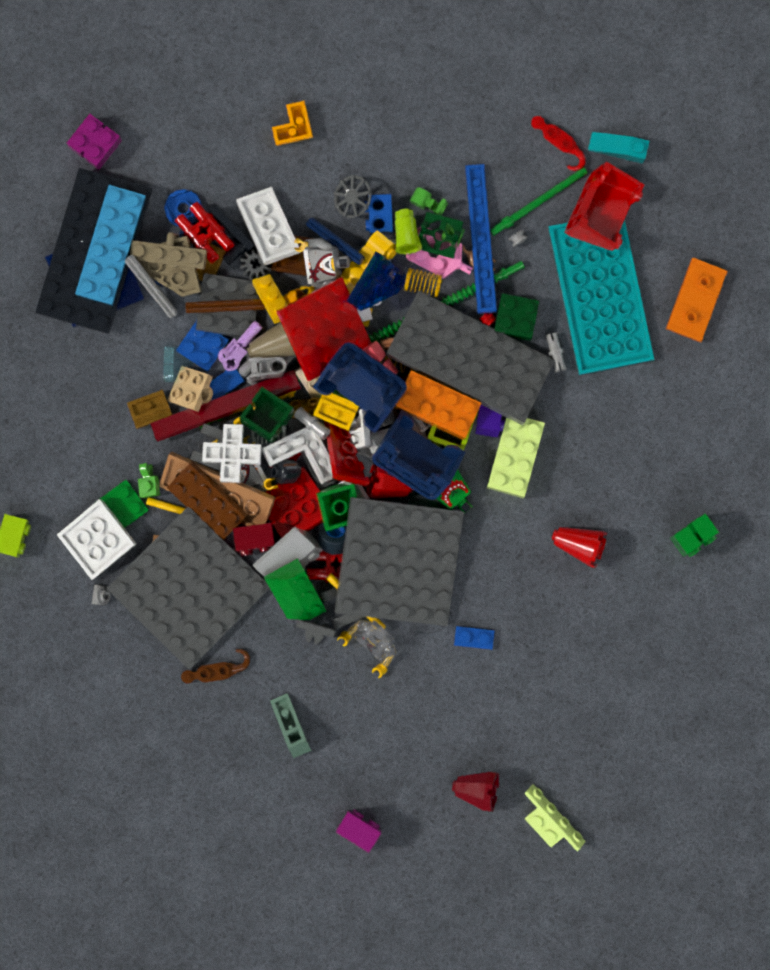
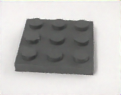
(227, 322)

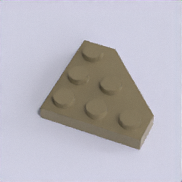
(177, 278)

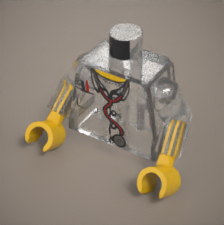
(375, 640)

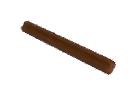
(224, 305)

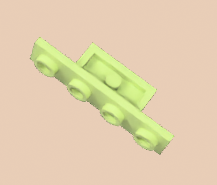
(549, 822)

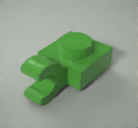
(148, 484)

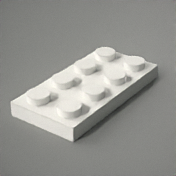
(267, 226)

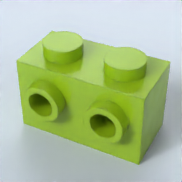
(13, 534)

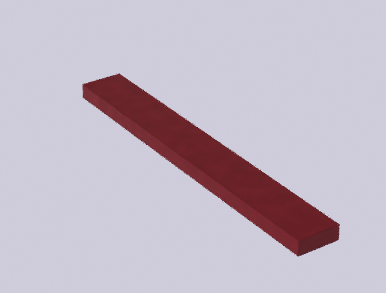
(222, 406)

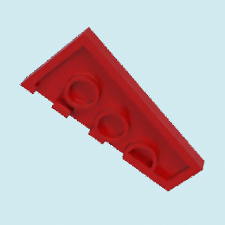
(343, 457)

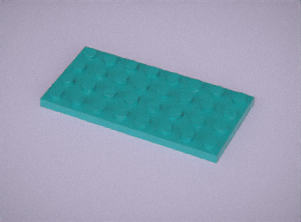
(601, 302)

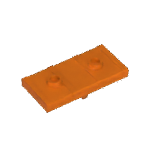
(696, 300)

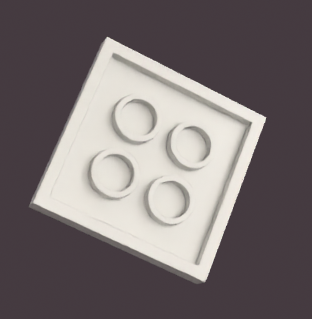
(96, 539)

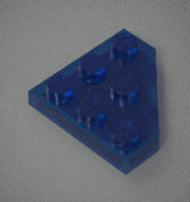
(377, 283)

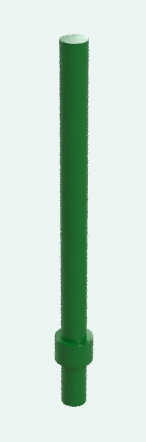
(508, 221)

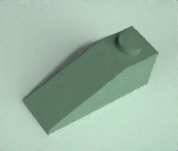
(290, 725)

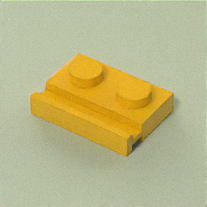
(336, 410)

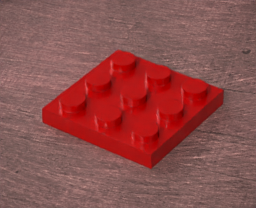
(295, 505)

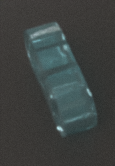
(169, 364)

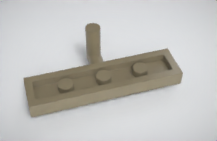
(169, 253)

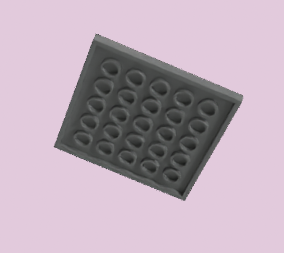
(399, 561)
(188, 587)

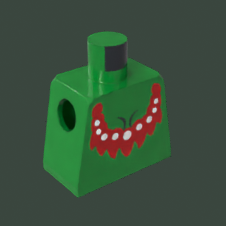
(456, 494)

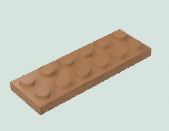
(251, 500)

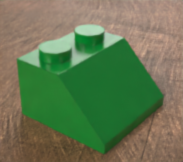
(335, 504)

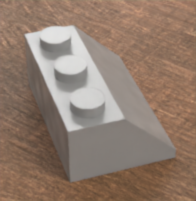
(293, 545)

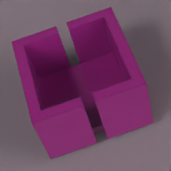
(95, 141)
(358, 830)

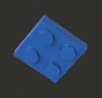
(202, 347)

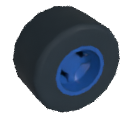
(332, 540)

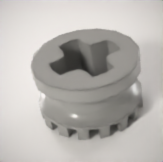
(518, 239)

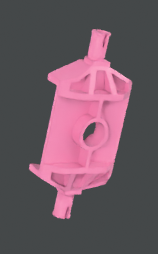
(440, 264)

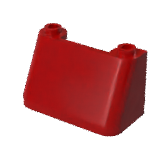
(604, 207)

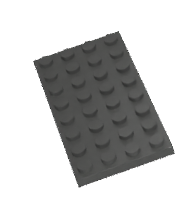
(470, 358)

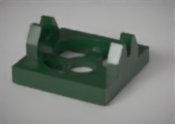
(455, 224)

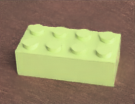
(515, 457)

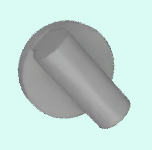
(100, 595)

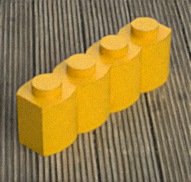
(377, 243)

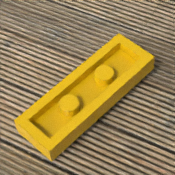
(269, 295)

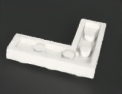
(297, 442)

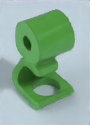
(423, 199)

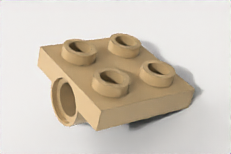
(191, 389)

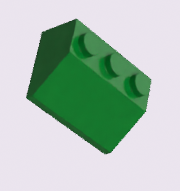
(295, 592)

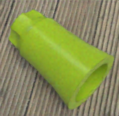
(406, 232)

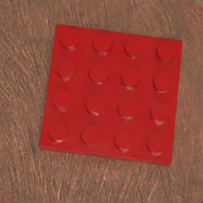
(321, 325)

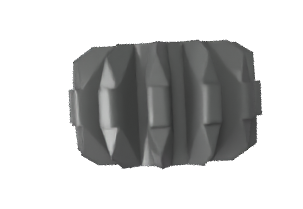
(248, 267)

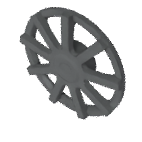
(352, 196)

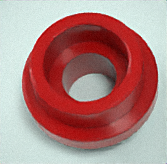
(487, 318)

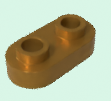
(308, 405)

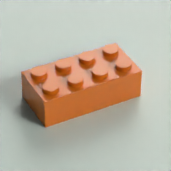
(438, 405)

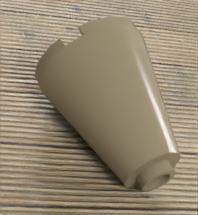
(271, 344)

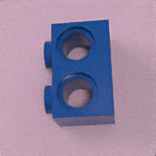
(383, 215)

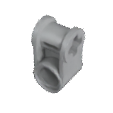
(265, 367)

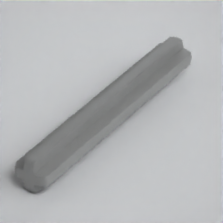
(151, 286)

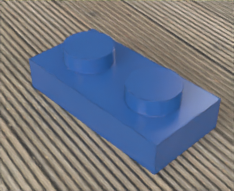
(474, 638)

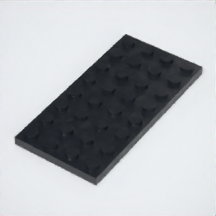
(71, 249)

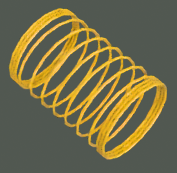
(437, 285)

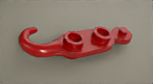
(560, 140)

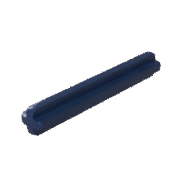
(335, 241)

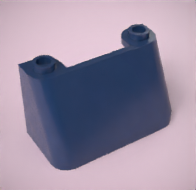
(363, 383)
(416, 459)

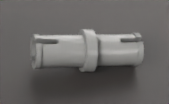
(556, 352)
(312, 423)

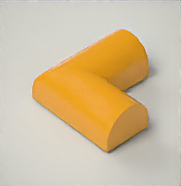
(297, 129)

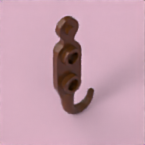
(216, 671)

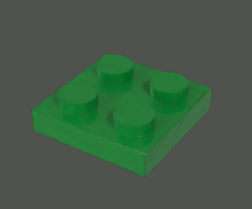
(125, 503)

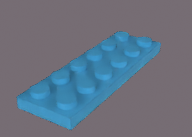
(110, 245)

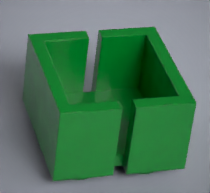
(694, 535)

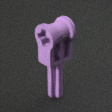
(237, 348)

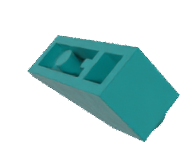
(619, 146)

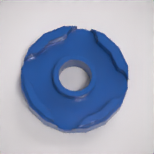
(177, 198)

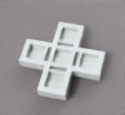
(232, 453)

